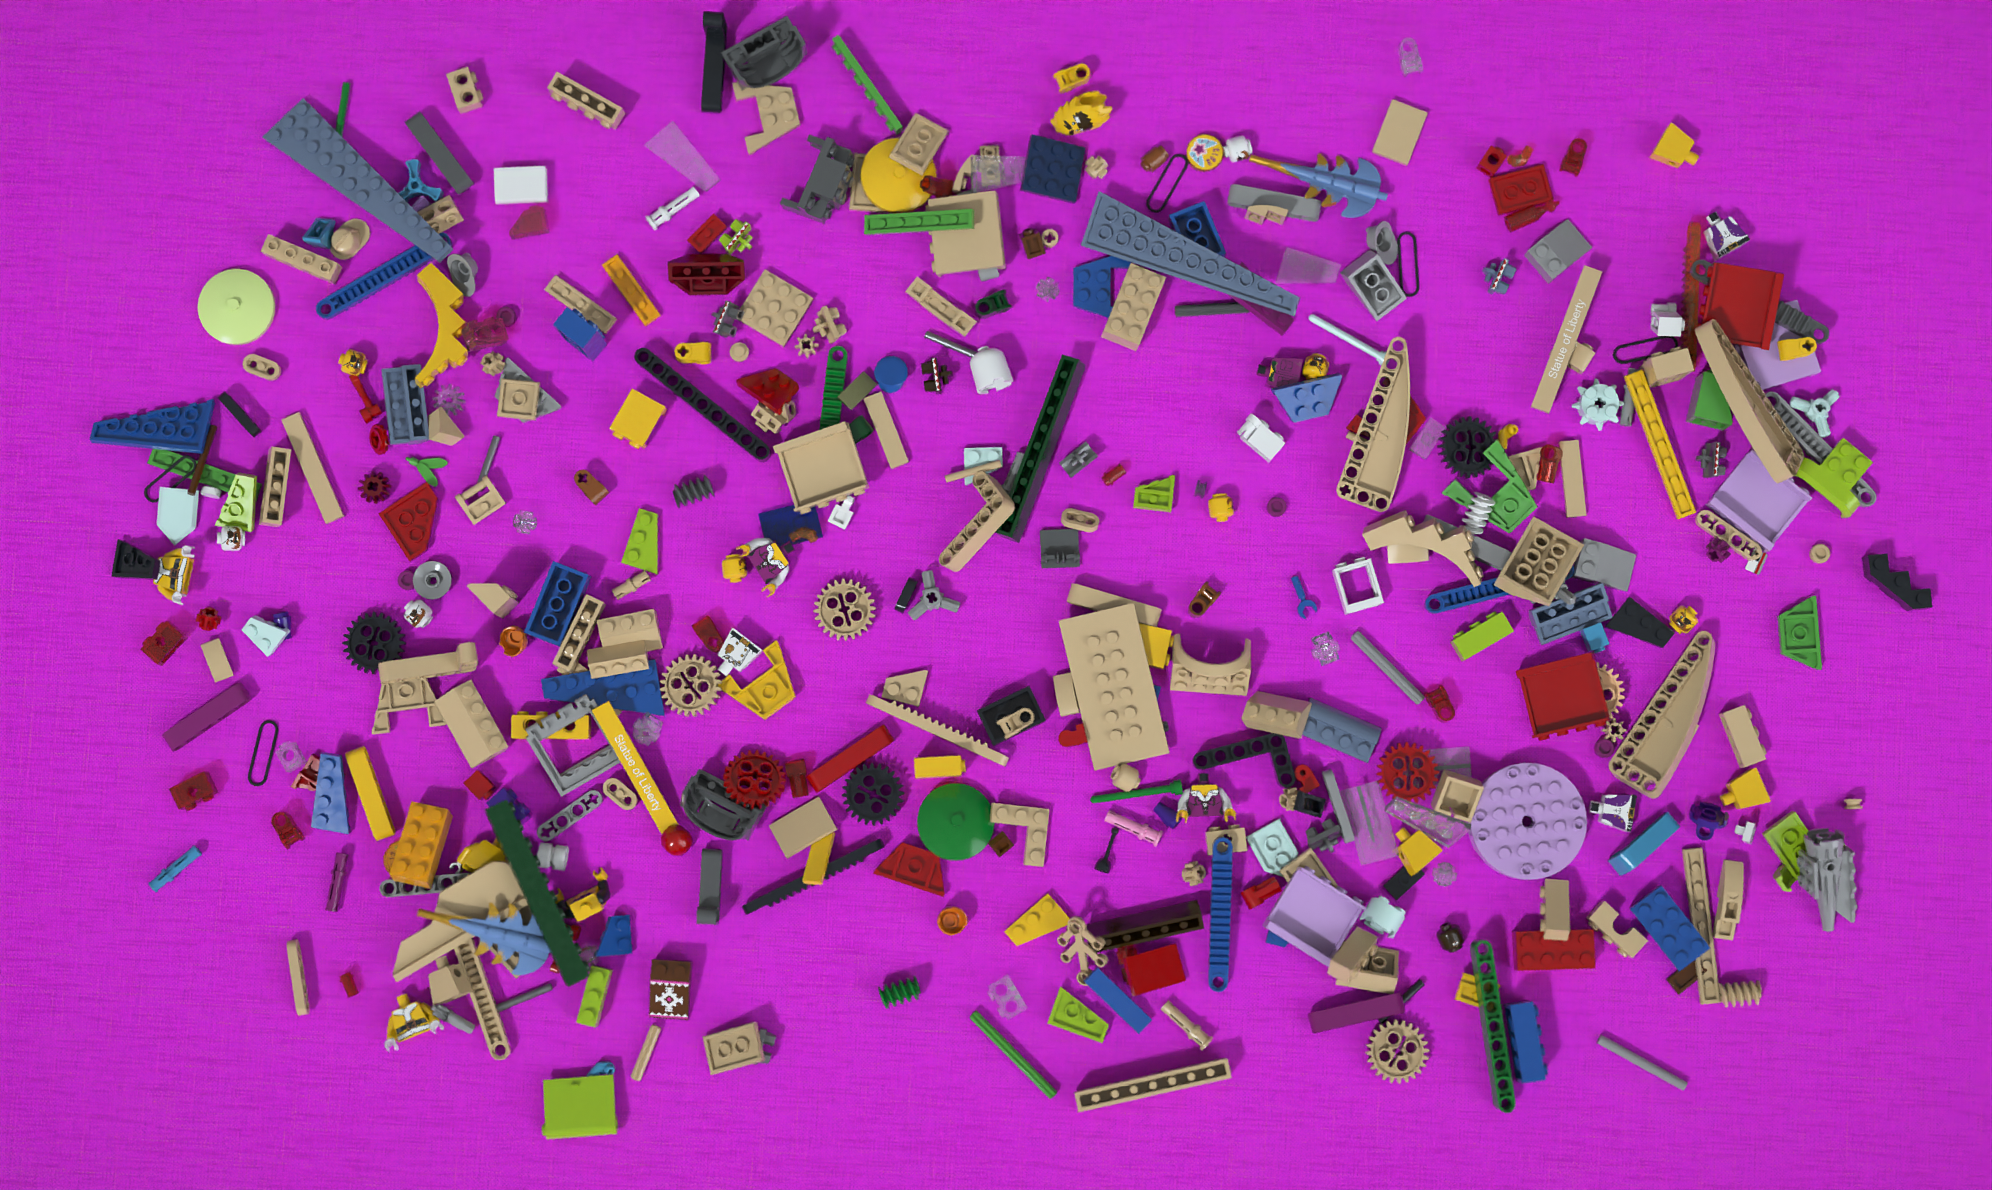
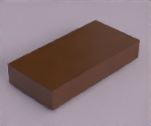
(1683, 979)

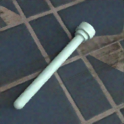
(1348, 338)

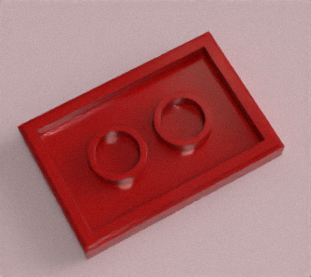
(1520, 189)
(1154, 969)

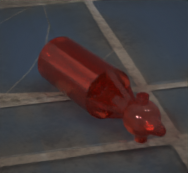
(1528, 215)

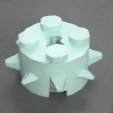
(1592, 413)

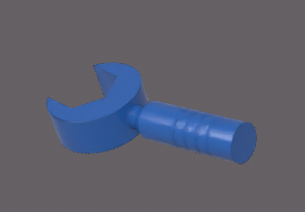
(1301, 595)

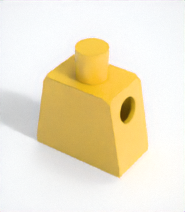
(1674, 148)
(1746, 790)
(1416, 850)

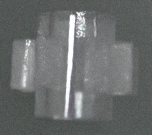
(1047, 289)
(524, 522)
(1444, 874)

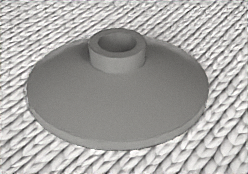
(425, 573)

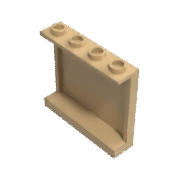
(968, 248)
(822, 467)

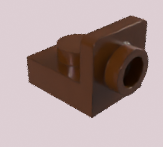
(1032, 243)

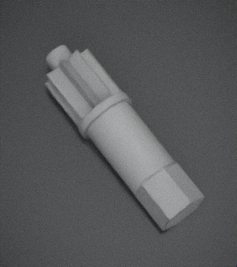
(452, 1018)

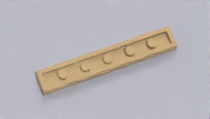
(312, 468)

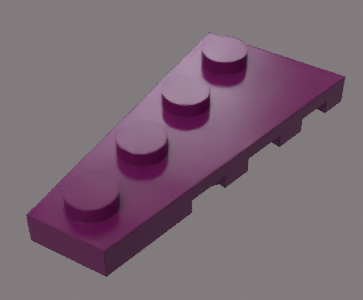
(1275, 319)

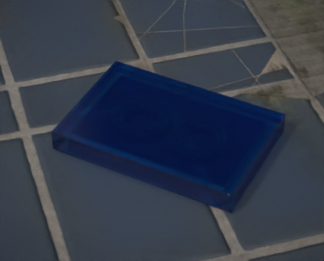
(783, 521)

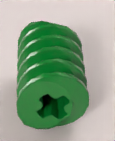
(900, 992)

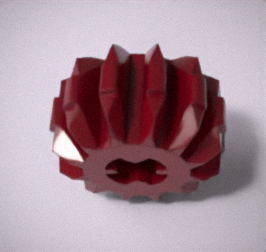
(367, 486)

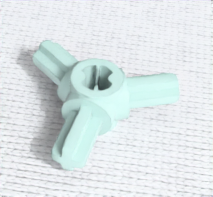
(1817, 410)

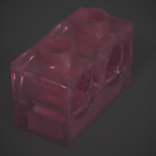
(485, 337)

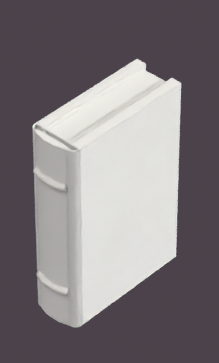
(520, 185)

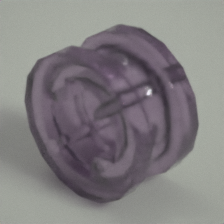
(1200, 489)

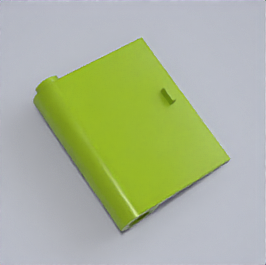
(579, 1107)

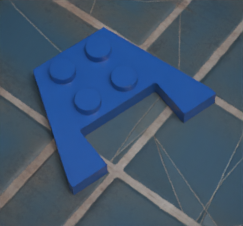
(1092, 285)

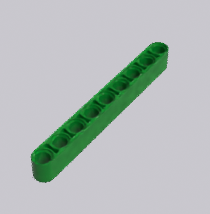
(1498, 1033)

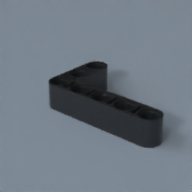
(714, 63)
(1267, 747)

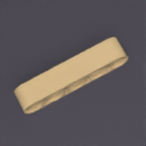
(1100, 600)

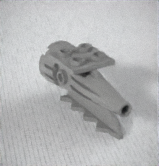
(1828, 875)

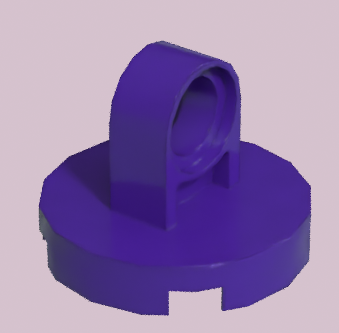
(1708, 816)

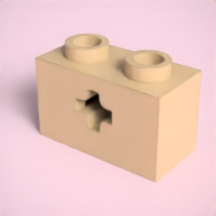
(1237, 836)

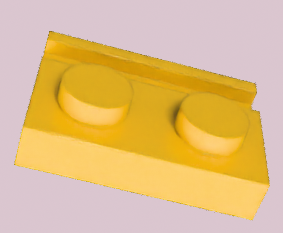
(1467, 992)

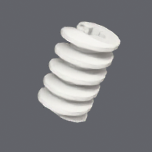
(1479, 513)

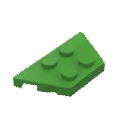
(1800, 634)

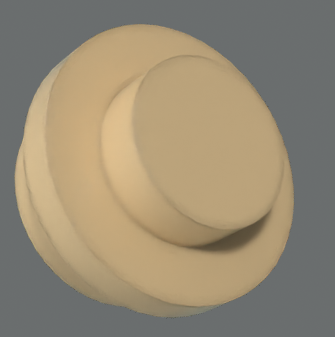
(739, 352)

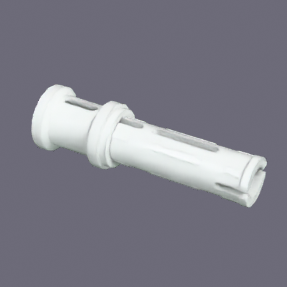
(663, 211)

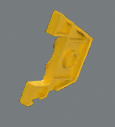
(767, 692)

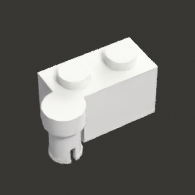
(1666, 320)
(1261, 438)

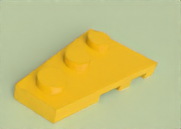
(1037, 921)

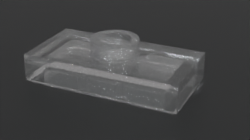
(1427, 438)

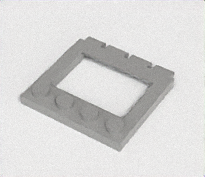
(585, 769)

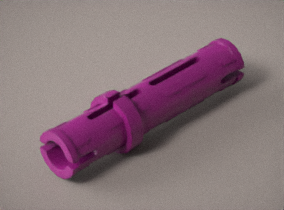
(336, 882)

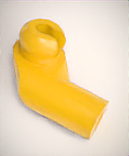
(1505, 433)

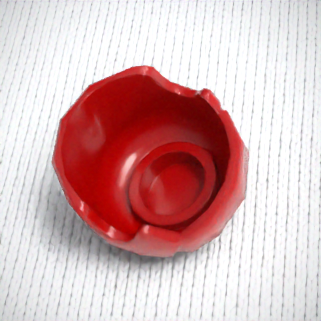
(676, 840)

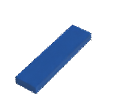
(1117, 1000)

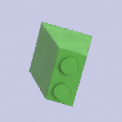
(1708, 404)

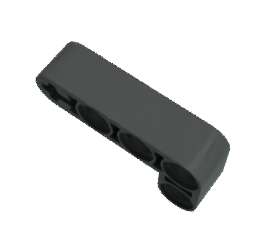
(710, 887)

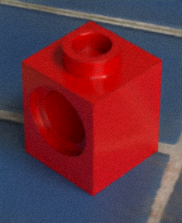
(1488, 168)
(480, 785)

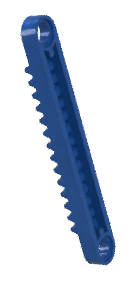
(376, 280)
(1469, 595)
(1220, 914)

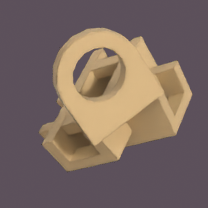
(764, 415)

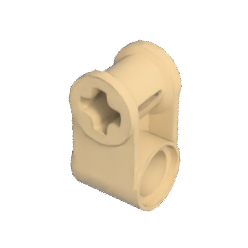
(1015, 722)

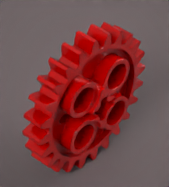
(1425, 772)
(753, 794)

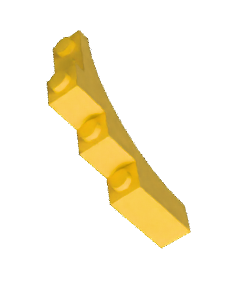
(447, 348)

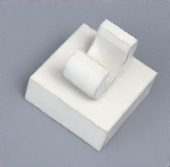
(1747, 832)

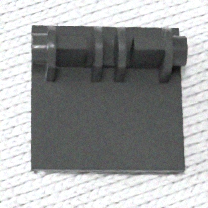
(1059, 548)

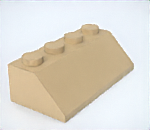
(471, 724)

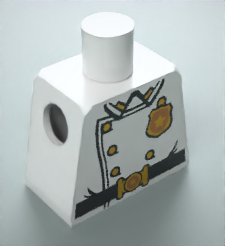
(737, 652)

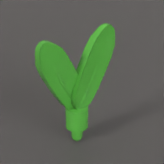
(424, 468)

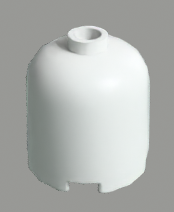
(990, 370)

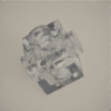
(1325, 648)
(647, 729)

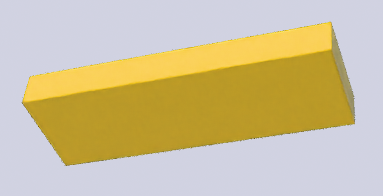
(818, 860)

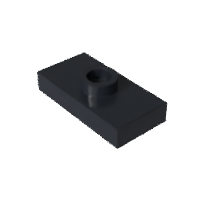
(1402, 882)

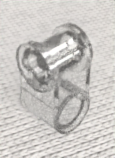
(1409, 61)

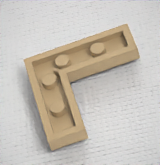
(1037, 823)

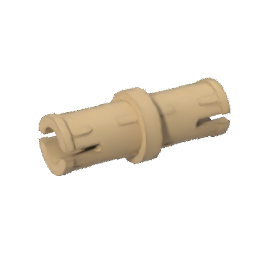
(631, 585)

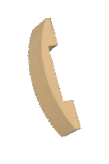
(940, 307)

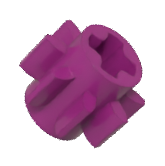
(1718, 550)

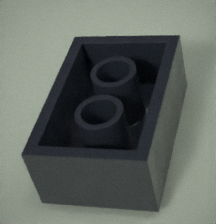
(1008, 705)

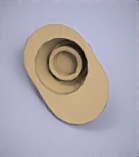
(349, 238)

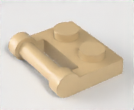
(484, 505)

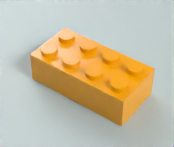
(421, 845)

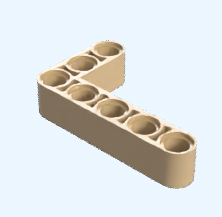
(982, 526)
(430, 666)

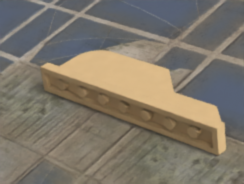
(464, 898)

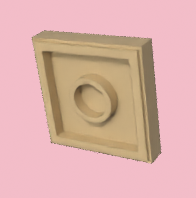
(518, 399)

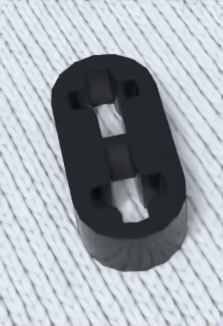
(906, 595)

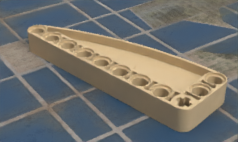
(1750, 405)
(1385, 449)
(1668, 737)

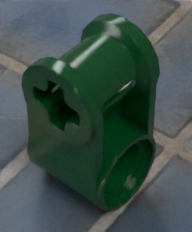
(994, 304)
(860, 429)

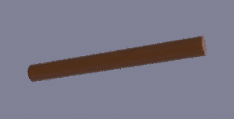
(201, 461)

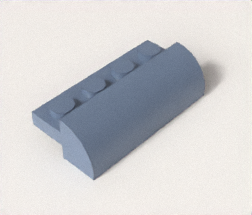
(405, 405)
(1564, 619)
(1341, 731)

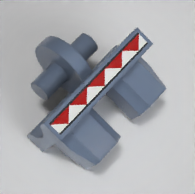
(1504, 269)

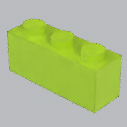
(1481, 635)
(594, 996)

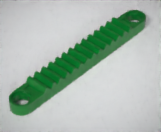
(833, 388)

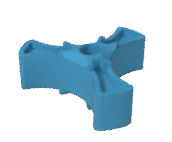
(415, 185)

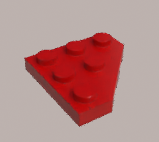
(412, 520)

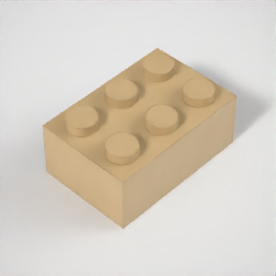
(1667, 367)

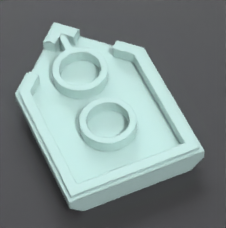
(177, 513)
(1272, 847)

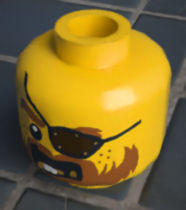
(353, 362)
(1315, 366)
(1221, 507)
(734, 568)
(1683, 619)

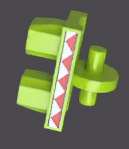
(741, 230)

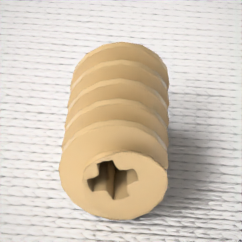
(1740, 993)

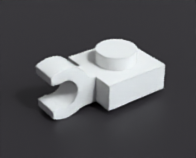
(841, 515)

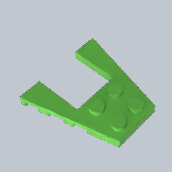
(1512, 500)

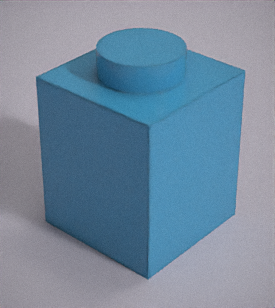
(1594, 638)

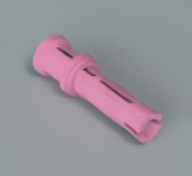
(1142, 831)

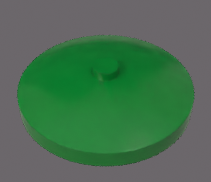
(955, 822)

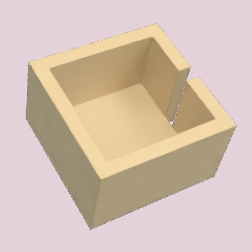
(1459, 794)

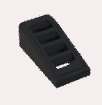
(1309, 804)

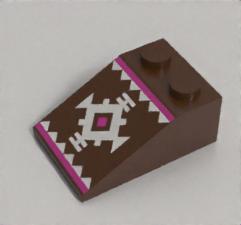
(670, 989)

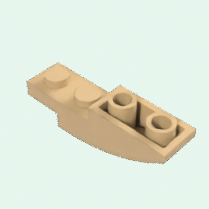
(1730, 899)

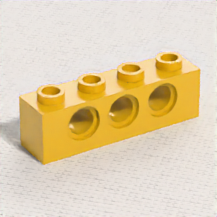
(520, 723)

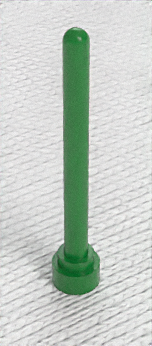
(1175, 788)

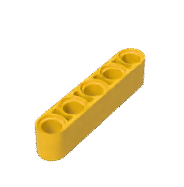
(370, 793)

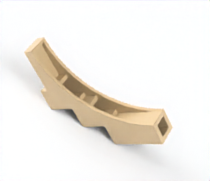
(1400, 530)

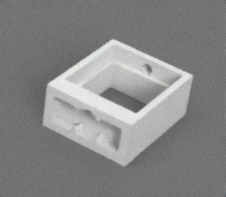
(1358, 563)

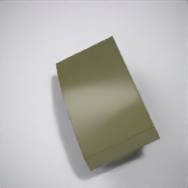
(857, 390)

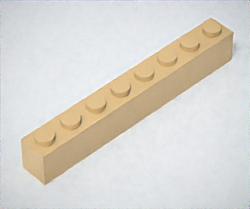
(1152, 1084)

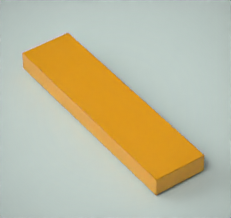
(631, 290)

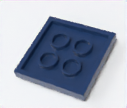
(1052, 169)

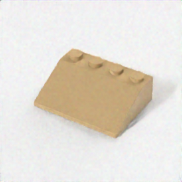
(1539, 563)

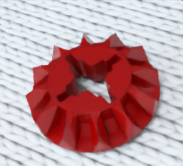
(378, 439)

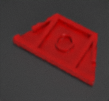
(770, 388)
(914, 868)

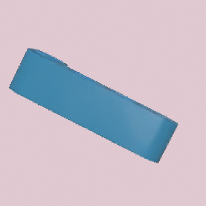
(1644, 844)

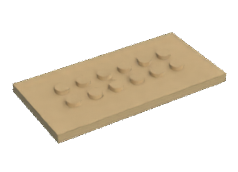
(1114, 686)

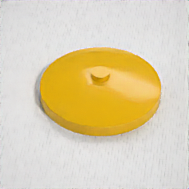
(890, 183)

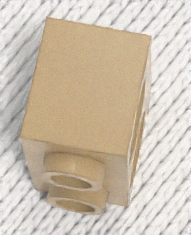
(461, 91)
(441, 214)

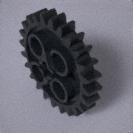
(1451, 446)
(357, 638)
(881, 778)

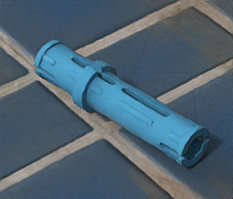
(170, 872)

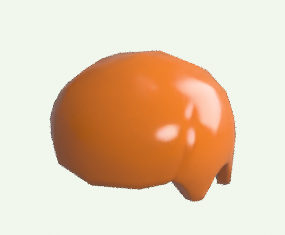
(513, 640)
(952, 920)

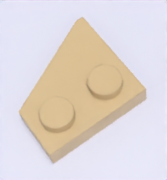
(1527, 466)
(906, 687)

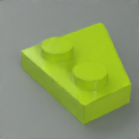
(1155, 496)

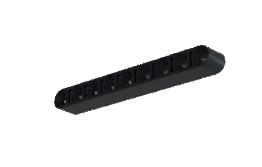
(697, 397)

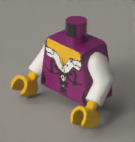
(768, 560)
(1204, 801)

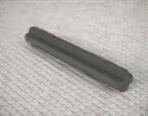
(1209, 309)

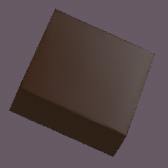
(1000, 844)

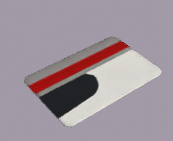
(1756, 565)

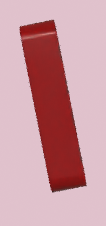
(850, 758)

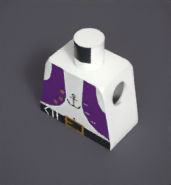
(1724, 235)
(1615, 811)

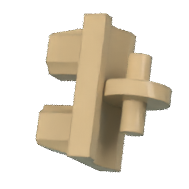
(826, 325)

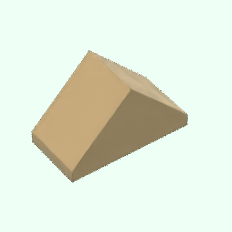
(442, 428)

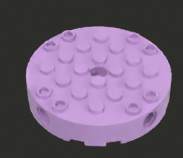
(1555, 826)

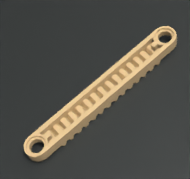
(934, 728)
(483, 999)

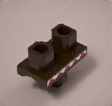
(932, 367)

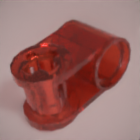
(1573, 160)
(706, 632)
(1440, 702)
(287, 830)

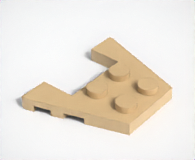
(776, 112)
(402, 697)

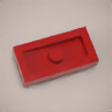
(707, 233)

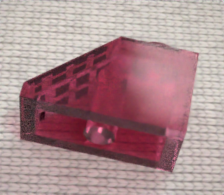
(530, 223)

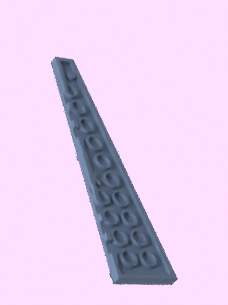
(324, 152)
(1143, 241)

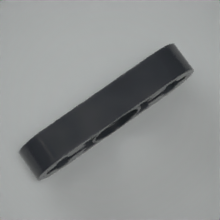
(239, 414)

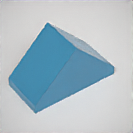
(320, 233)

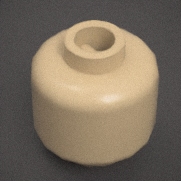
(1125, 777)

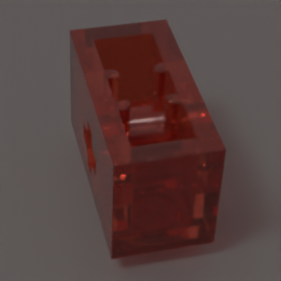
(173, 640)
(183, 790)

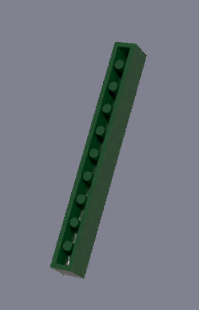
(1042, 445)
(536, 892)

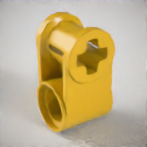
(1070, 77)
(1793, 349)
(695, 352)

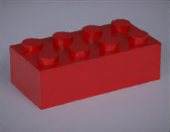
(1536, 953)

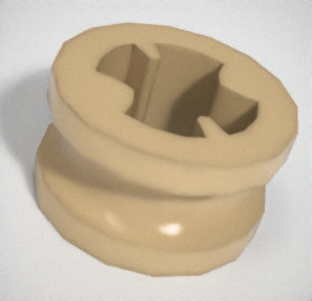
(1053, 242)
(1853, 803)

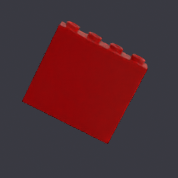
(1742, 303)
(1564, 696)

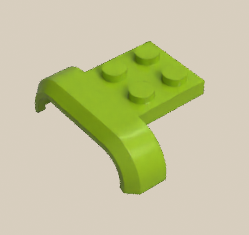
(1837, 475)
(1786, 840)

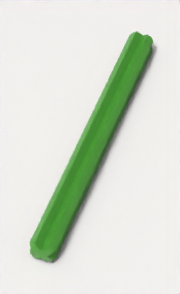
(1013, 1054)

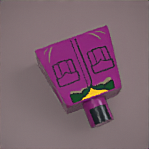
(1281, 371)

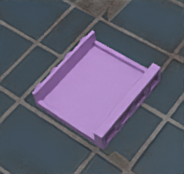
(1766, 364)
(1757, 503)
(1313, 915)

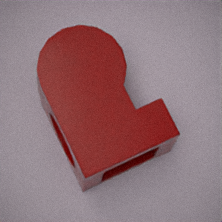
(1073, 738)
(1306, 777)

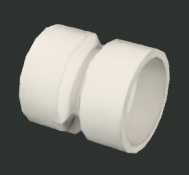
(553, 856)

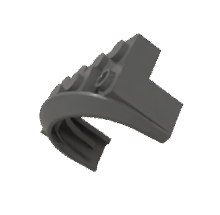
(713, 818)

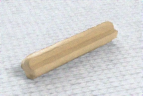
(645, 1053)

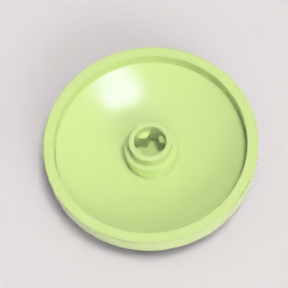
(236, 306)

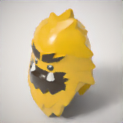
(1082, 114)

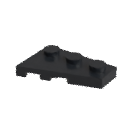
(134, 563)
(1637, 622)

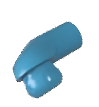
(602, 1068)

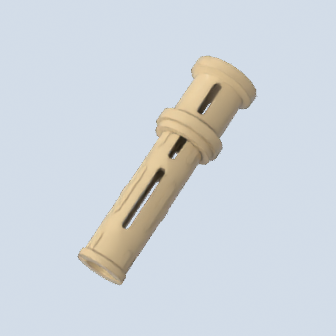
(1193, 1031)

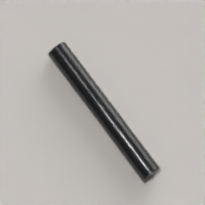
(1407, 995)

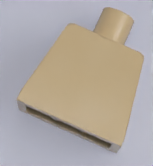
(448, 982)

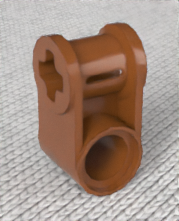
(592, 488)
(1205, 598)

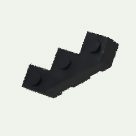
(1895, 584)

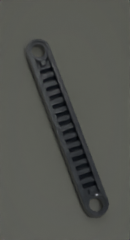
(796, 885)

